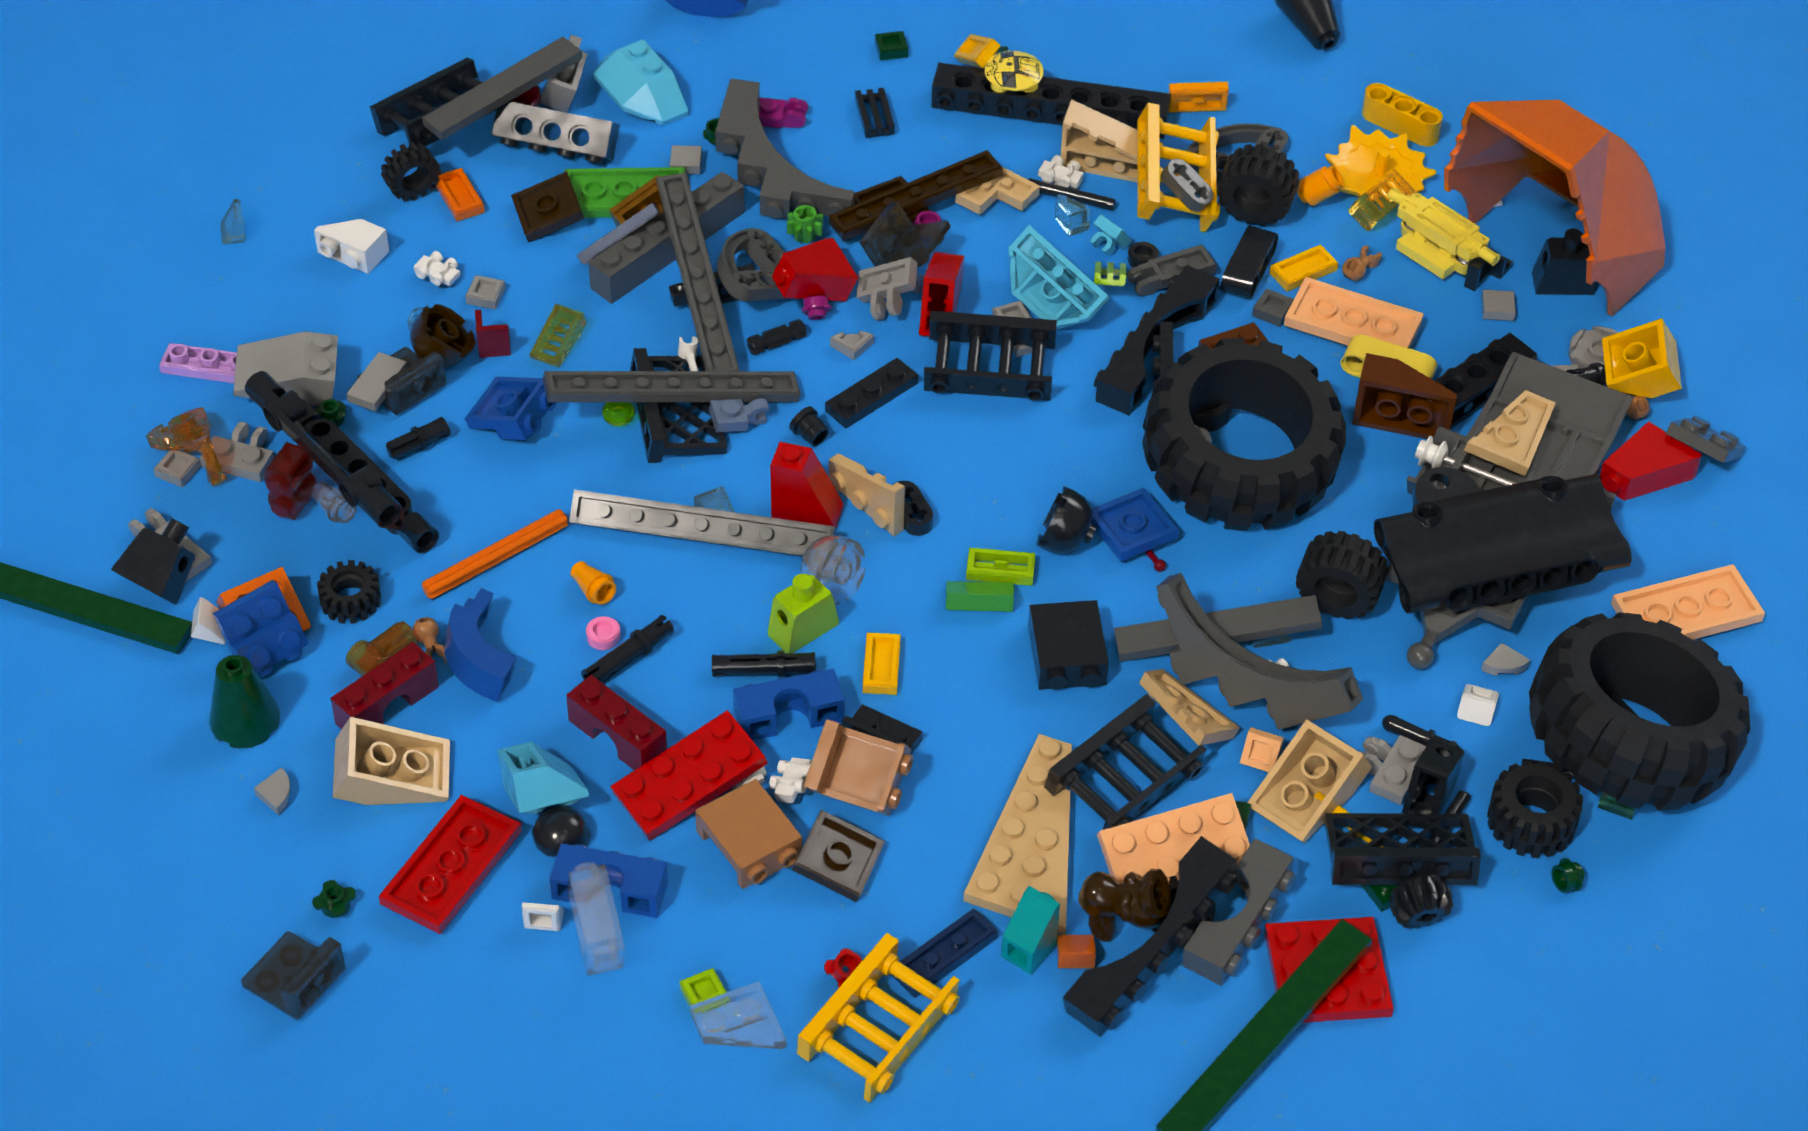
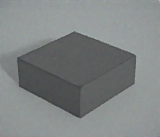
(1272, 307)

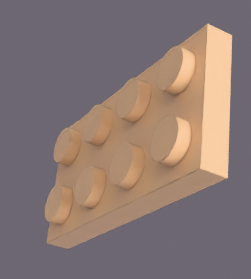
(1341, 314)
(1696, 603)
(1168, 836)

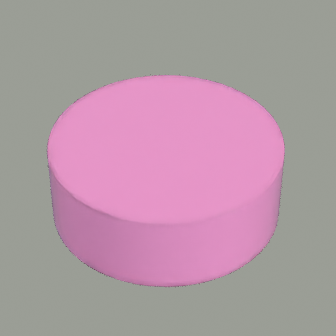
(603, 633)

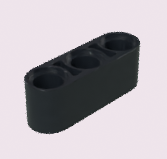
(1249, 262)

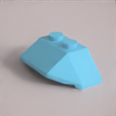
(641, 84)
(1051, 283)

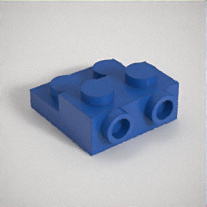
(511, 407)
(262, 628)

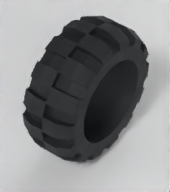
(1236, 487)
(1620, 751)

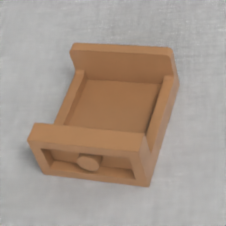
(858, 768)
(750, 832)

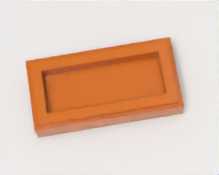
(459, 195)

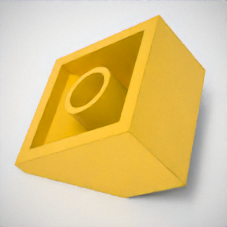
(1642, 360)

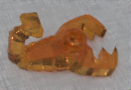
(191, 433)

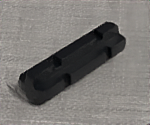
(776, 336)

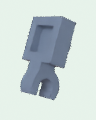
(733, 415)

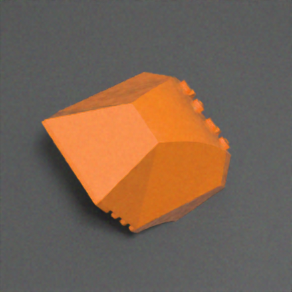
(1580, 164)

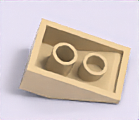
(389, 765)
(1309, 765)

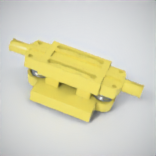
(1438, 235)

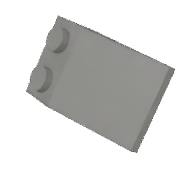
(295, 361)

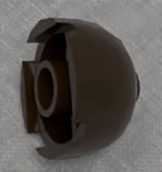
(441, 331)

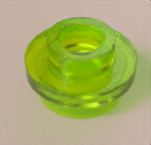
(618, 413)

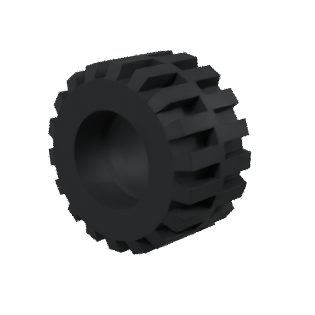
(1258, 185)
(1342, 574)
(1530, 830)

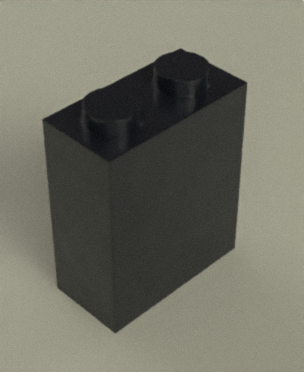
(1068, 645)

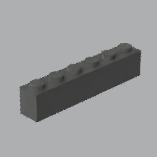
(650, 246)

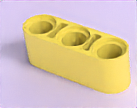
(1355, 354)

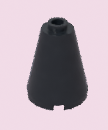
(1314, 20)

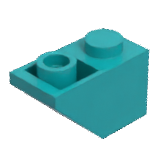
(1031, 930)

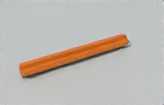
(494, 554)

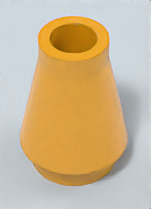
(595, 584)

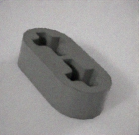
(1187, 185)

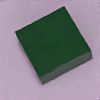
(891, 45)

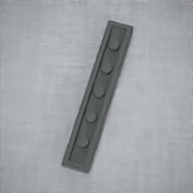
(502, 88)
(1237, 623)

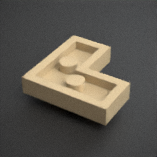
(1008, 188)

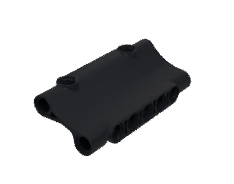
(343, 461)
(1502, 543)

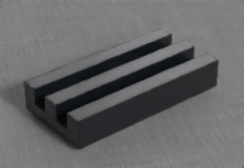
(872, 98)

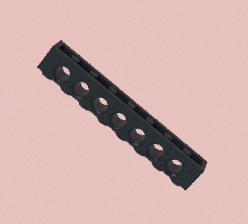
(970, 91)

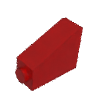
(815, 271)
(941, 287)
(1648, 464)
(802, 487)

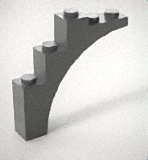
(761, 165)
(1244, 676)

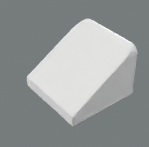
(204, 624)
(1477, 705)
(542, 916)

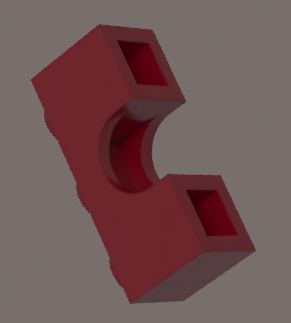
(404, 674)
(599, 709)

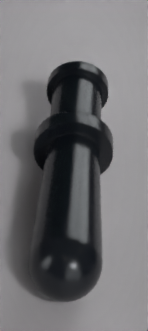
(1401, 727)

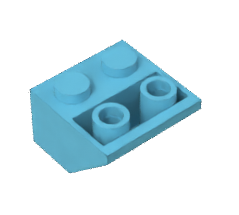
(538, 778)

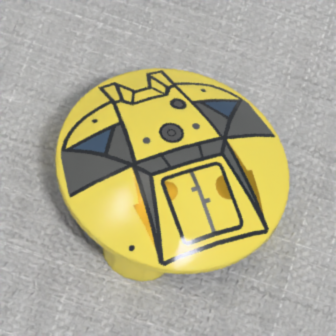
(1014, 72)

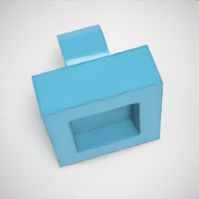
(1111, 233)

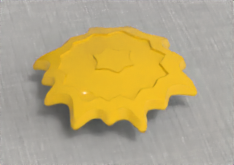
(1372, 156)

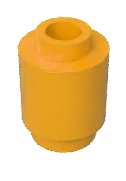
(1320, 185)

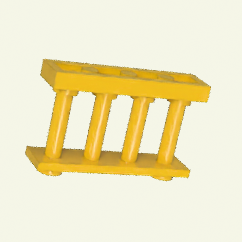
(1149, 169)
(863, 986)

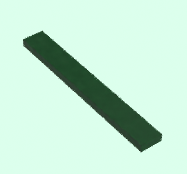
(93, 609)
(1267, 1030)

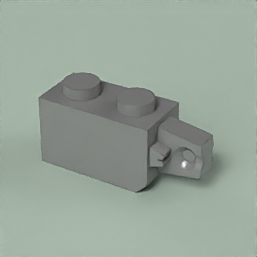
(561, 87)

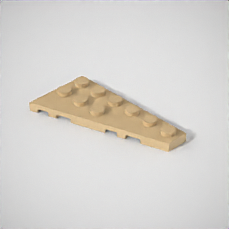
(1028, 840)

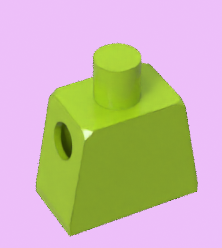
(801, 613)

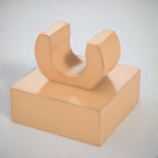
(1261, 749)

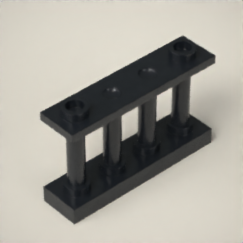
(411, 104)
(995, 330)
(1115, 738)

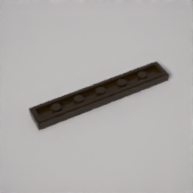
(917, 193)

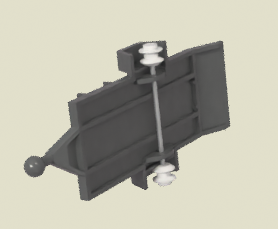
(1571, 447)

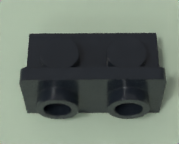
(884, 727)

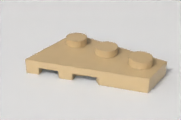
(1514, 434)
(869, 493)
(1187, 709)

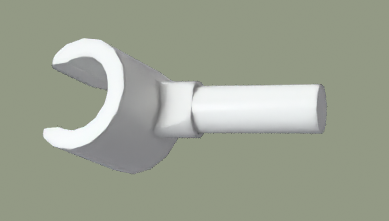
(688, 351)

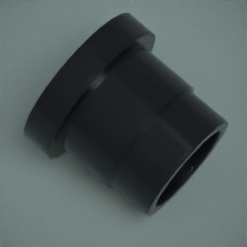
(809, 426)

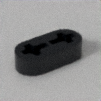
(918, 506)

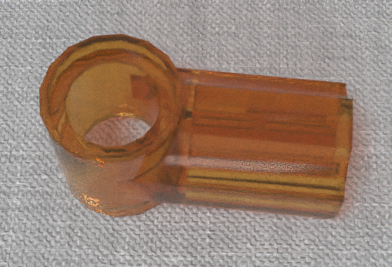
(367, 655)

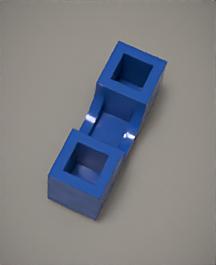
(812, 694)
(640, 879)

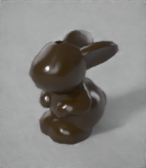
(1136, 900)

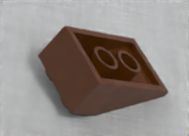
(1401, 399)

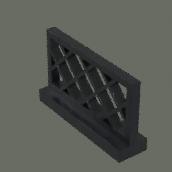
(658, 428)
(1397, 862)

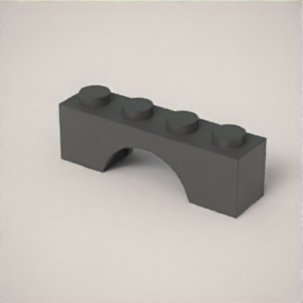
(1218, 946)

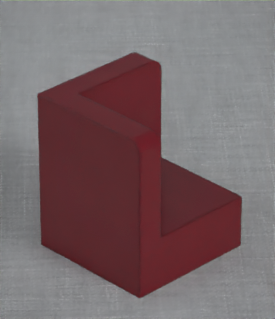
(492, 339)

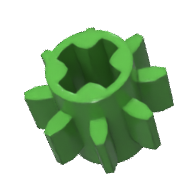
(805, 224)

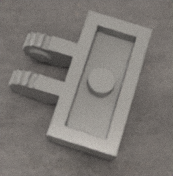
(886, 281)
(241, 458)
(1394, 774)

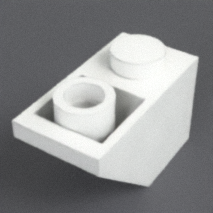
(353, 243)

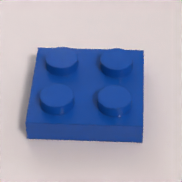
(1133, 524)

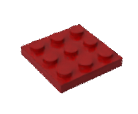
(1362, 990)

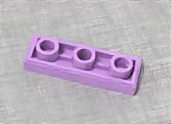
(199, 363)

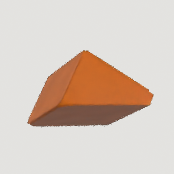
(1076, 951)

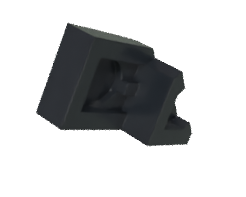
(1480, 269)

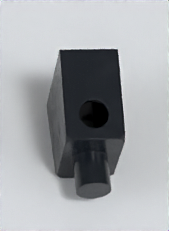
(1563, 266)
(158, 561)
(1436, 765)

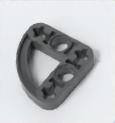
(1244, 134)
(751, 284)

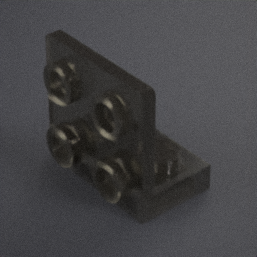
(896, 238)
(415, 382)
(295, 973)

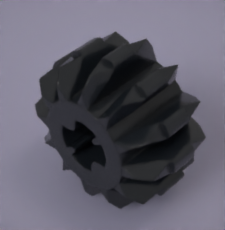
(1421, 901)

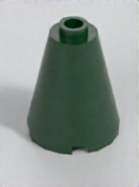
(241, 705)

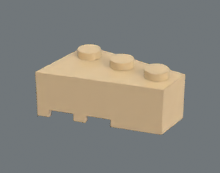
(1099, 143)

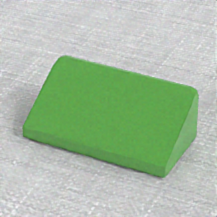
(979, 596)

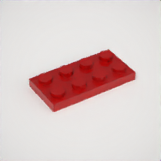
(688, 775)
(450, 864)

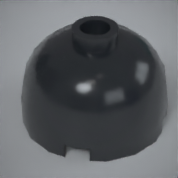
(1067, 523)

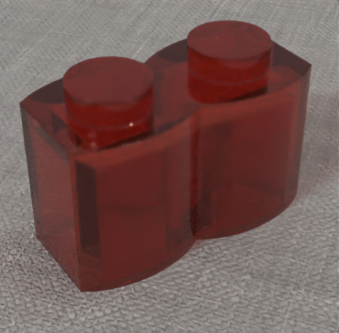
(289, 481)

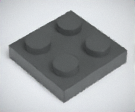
(1697, 434)

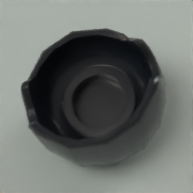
(559, 826)

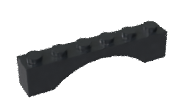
(1185, 301)
(1106, 991)

